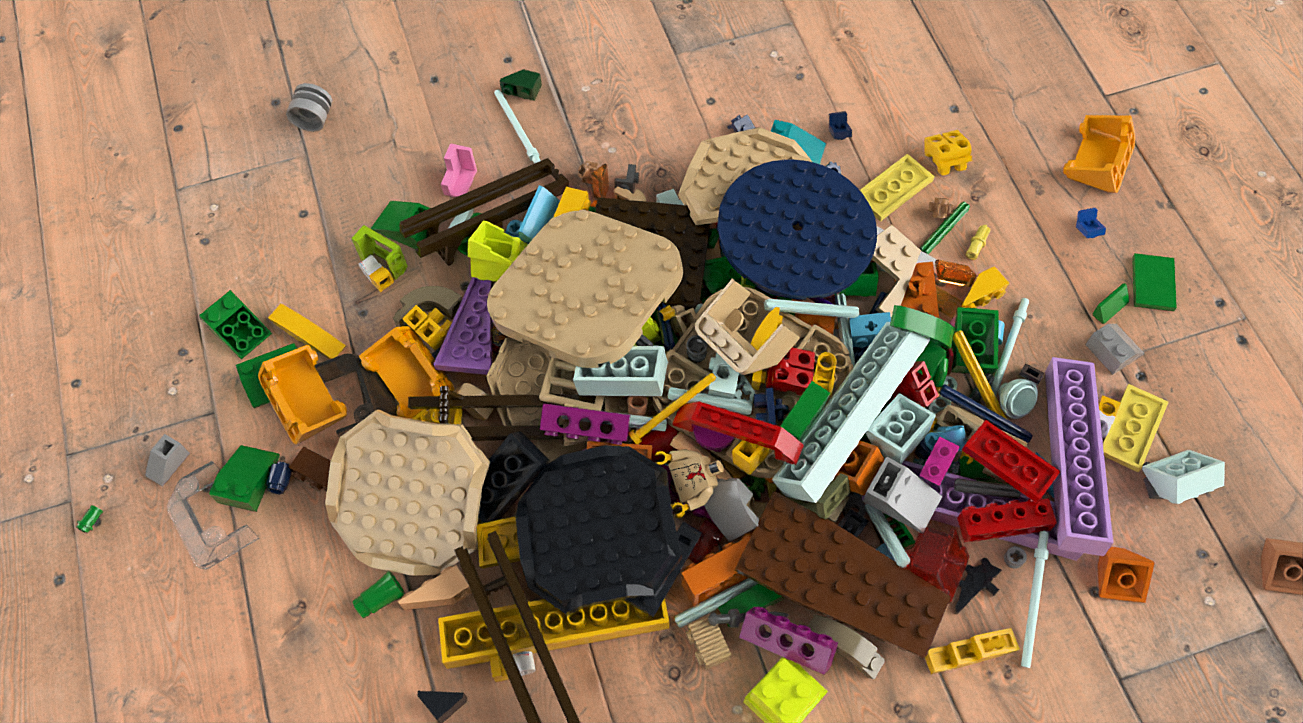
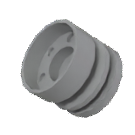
(309, 107)

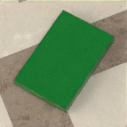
(1154, 282)

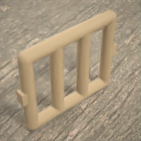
(551, 380)

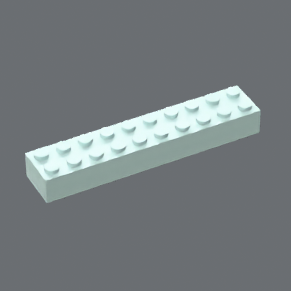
(850, 413)

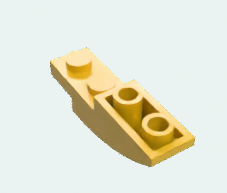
(762, 334)

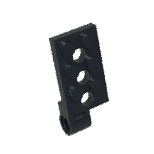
(688, 537)

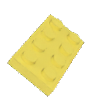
(896, 186)
(1134, 428)

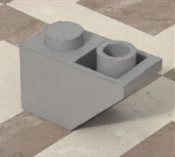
(165, 459)

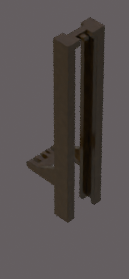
(449, 240)
(452, 400)
(481, 597)

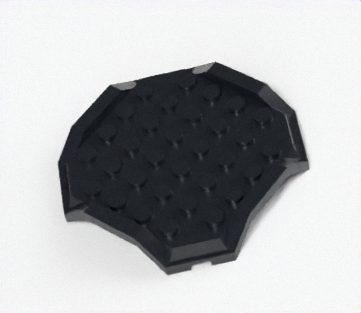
(597, 529)

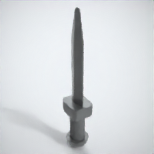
(733, 618)

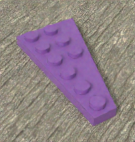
(469, 338)

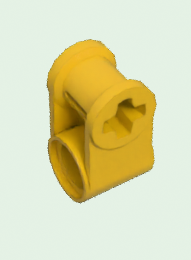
(825, 376)

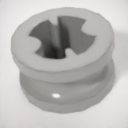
(1009, 561)

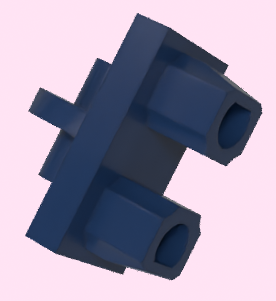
(766, 401)

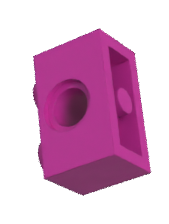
(939, 461)

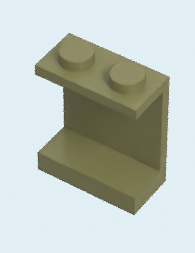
(830, 498)

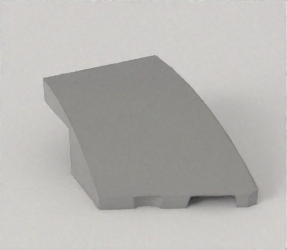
(729, 508)

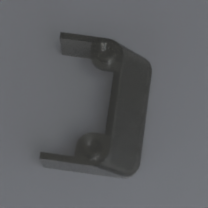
(375, 390)

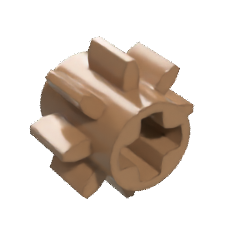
(585, 171)
(940, 207)

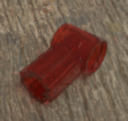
(708, 540)

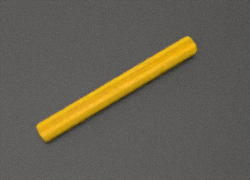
(977, 373)

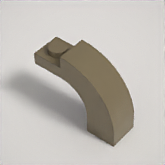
(427, 299)
(850, 645)

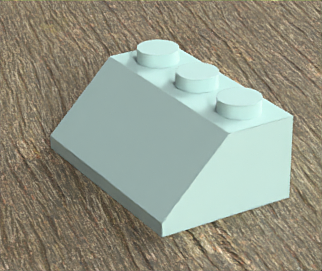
(900, 428)
(1185, 475)

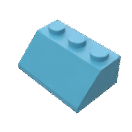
(538, 215)

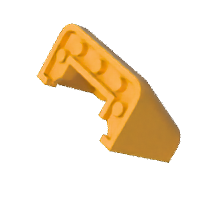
(1103, 152)
(405, 368)
(299, 394)

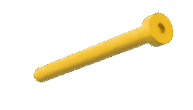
(637, 435)

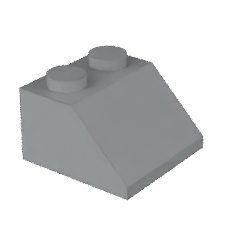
(1113, 347)

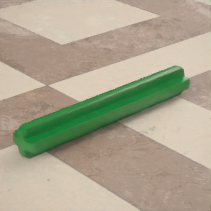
(945, 227)

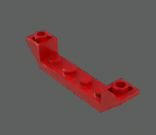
(758, 432)

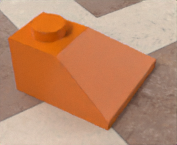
(1124, 575)

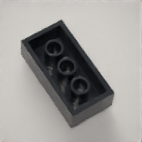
(509, 475)

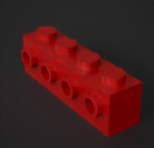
(1006, 520)

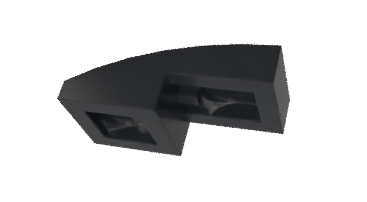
(1031, 374)

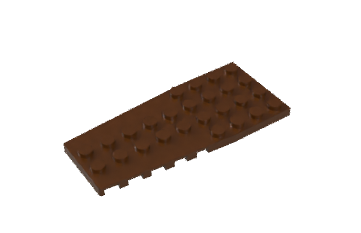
(841, 577)

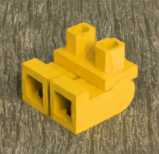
(948, 151)
(427, 325)

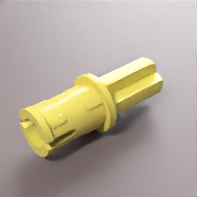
(978, 242)

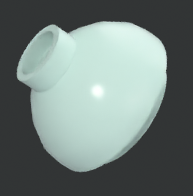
(1017, 397)

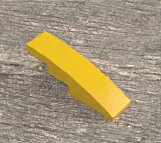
(306, 331)
(971, 650)

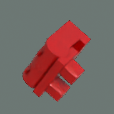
(792, 372)
(914, 386)

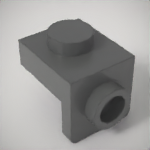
(631, 178)

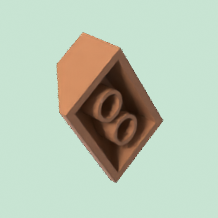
(1282, 566)

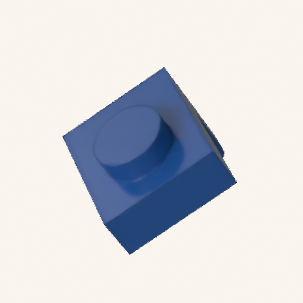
(1088, 223)

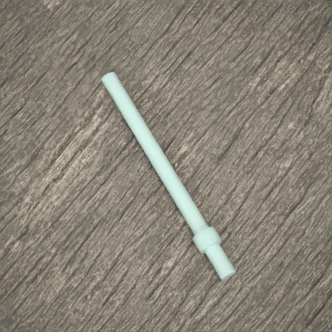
(532, 152)
(1019, 317)
(1041, 554)

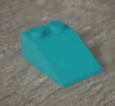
(810, 144)

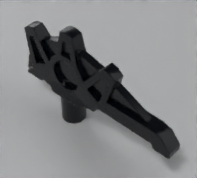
(977, 580)

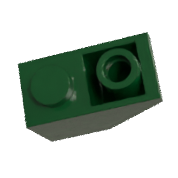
(522, 84)

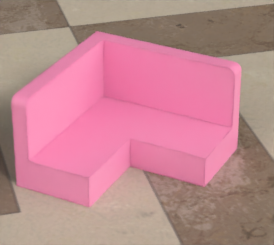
(460, 170)

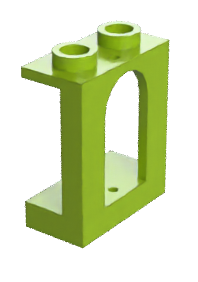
(365, 245)

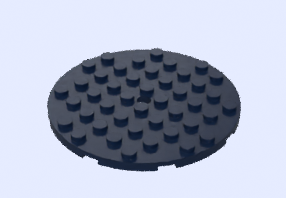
(793, 264)

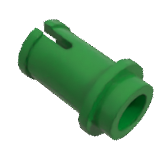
(89, 519)

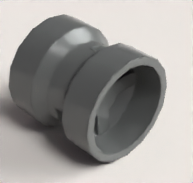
(696, 344)

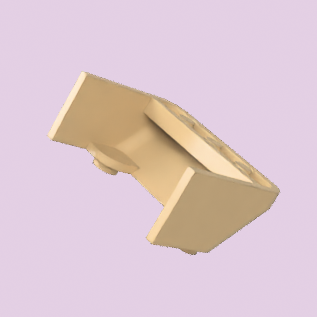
(719, 330)

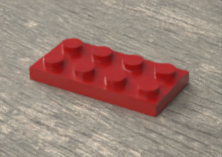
(1011, 461)

